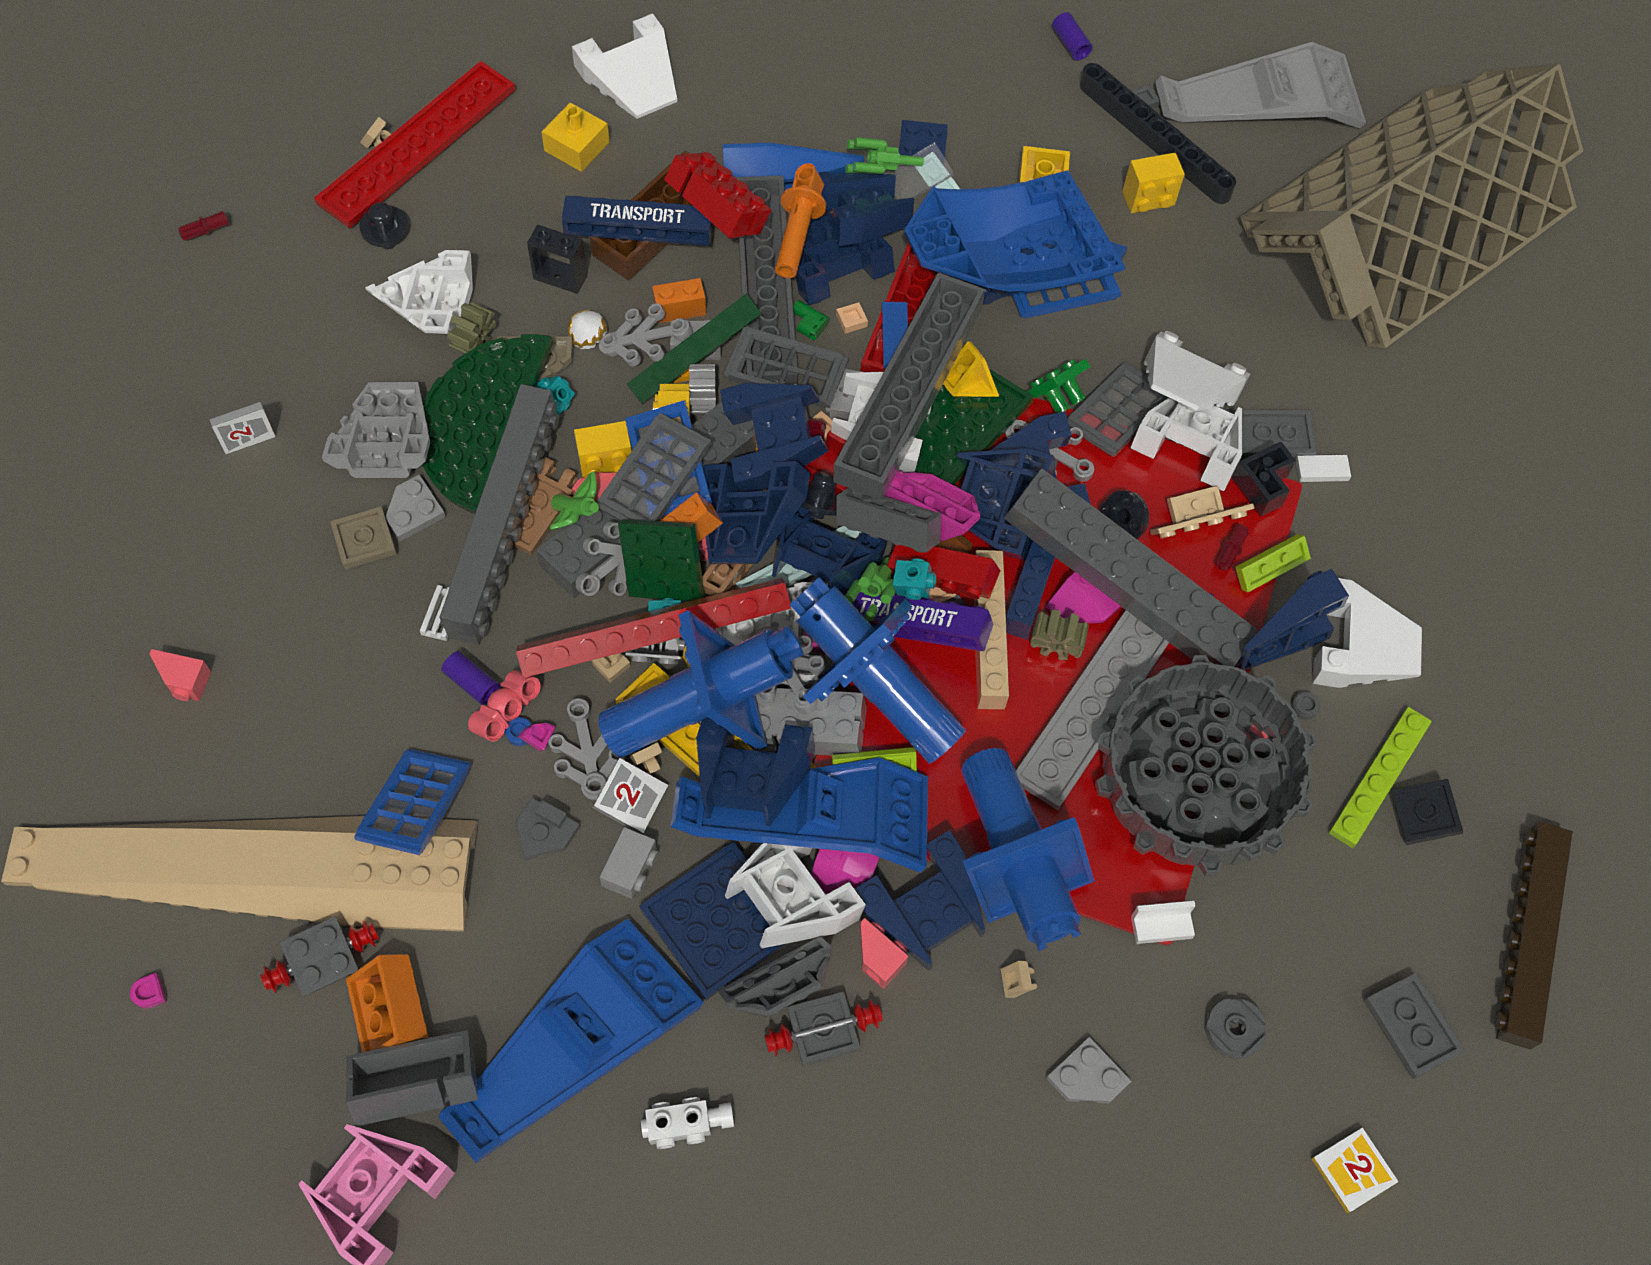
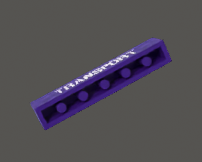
(935, 621)

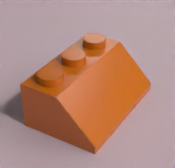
(386, 1003)

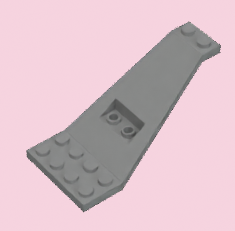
(1280, 85)

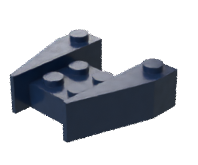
(864, 206)
(779, 428)
(995, 483)
(825, 552)
(751, 777)
(930, 910)

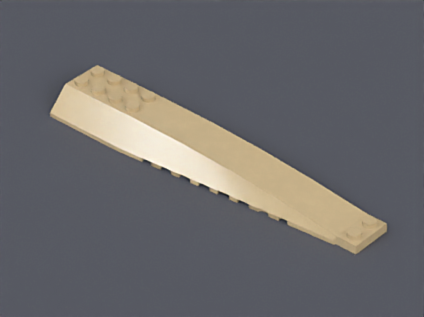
(256, 867)

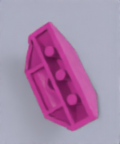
(927, 491)
(1084, 600)
(837, 868)

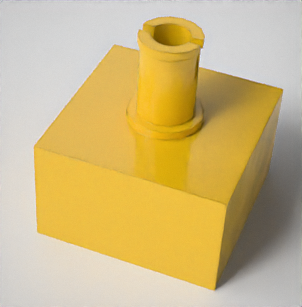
(575, 137)

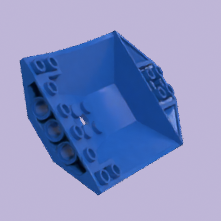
(983, 230)

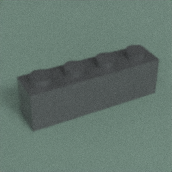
(889, 520)

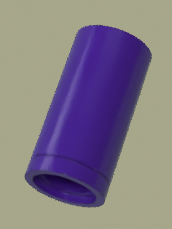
(1072, 36)
(469, 677)

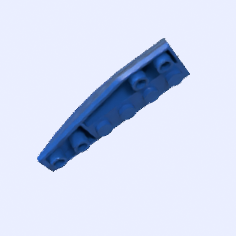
(781, 159)

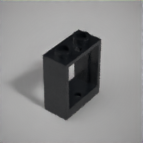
(546, 269)

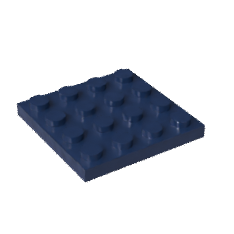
(703, 929)

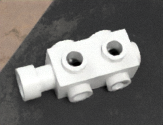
(678, 1127)

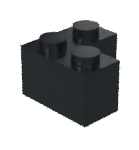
(1262, 477)

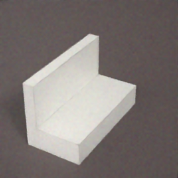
(1163, 922)

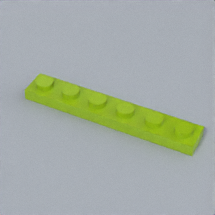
(1380, 777)

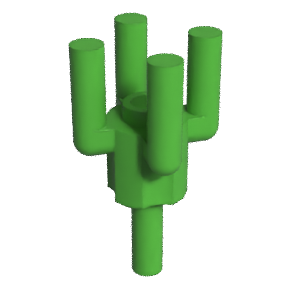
(879, 157)
(874, 582)

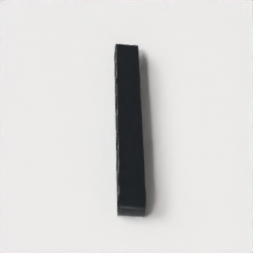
(1157, 132)

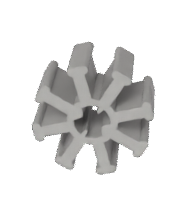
(702, 388)

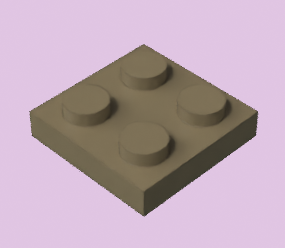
(363, 537)

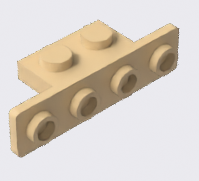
(1198, 507)

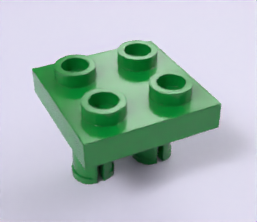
(1055, 379)

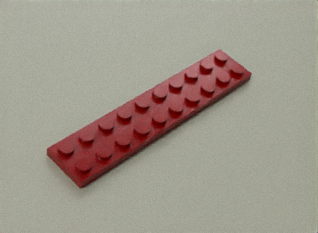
(414, 144)

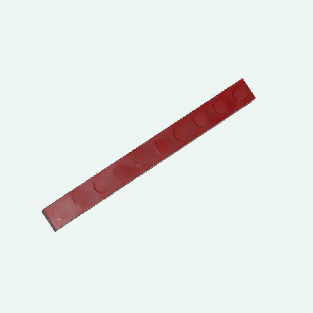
(650, 627)

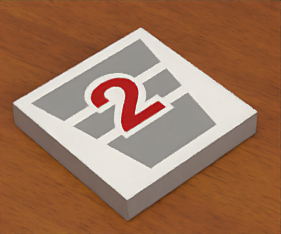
(242, 428)
(630, 796)

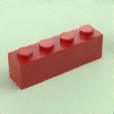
(954, 570)

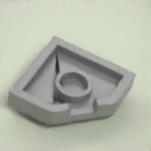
(412, 508)
(1088, 1075)

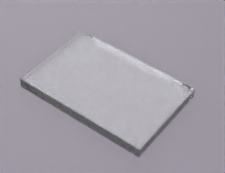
(917, 180)

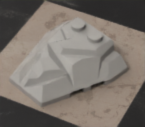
(382, 434)

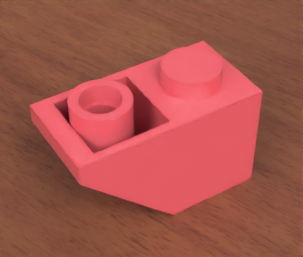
(880, 956)

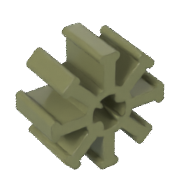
(471, 327)
(1059, 634)

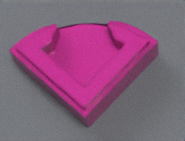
(537, 735)

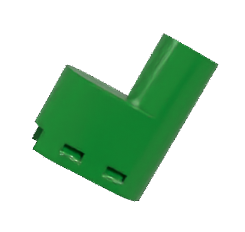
(812, 320)

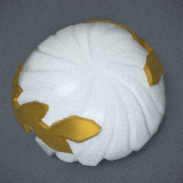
(587, 329)

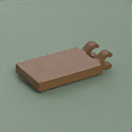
(540, 511)

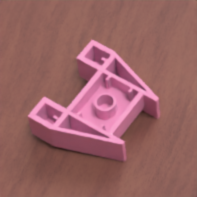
(364, 1186)

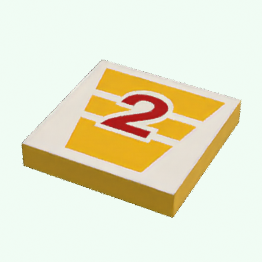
(1354, 1170)

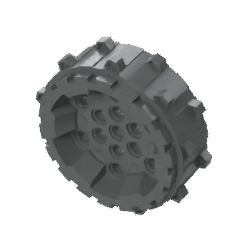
(1156, 806)

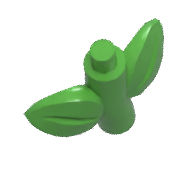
(579, 505)

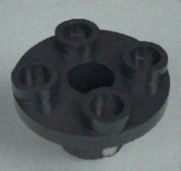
(384, 225)
(821, 496)
(1127, 511)

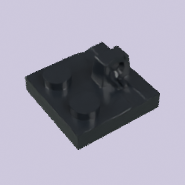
(1427, 812)

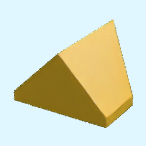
(970, 375)

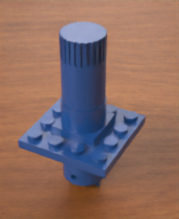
(868, 661)
(715, 687)
(1027, 865)

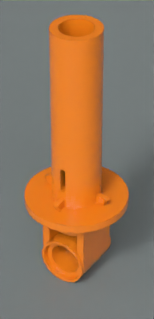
(802, 203)

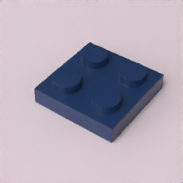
(919, 135)

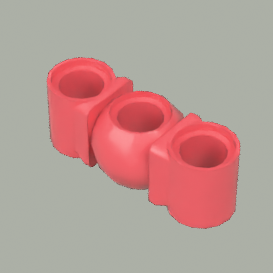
(504, 706)

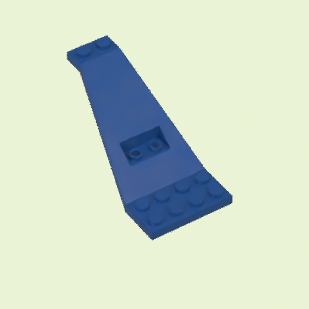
(838, 807)
(619, 997)

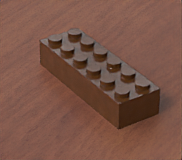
(630, 256)

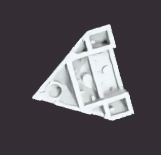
(430, 291)

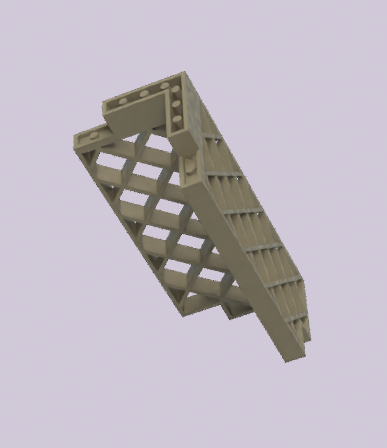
(1398, 155)

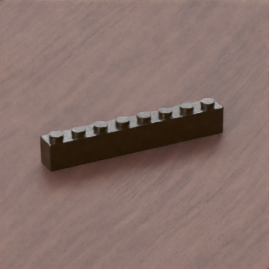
(1533, 936)

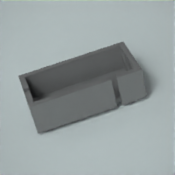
(411, 1078)

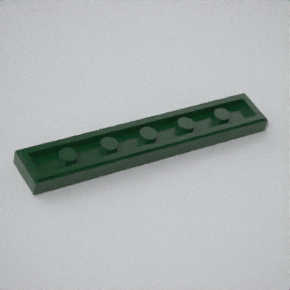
(694, 348)

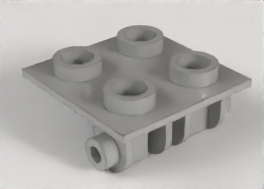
(670, 655)

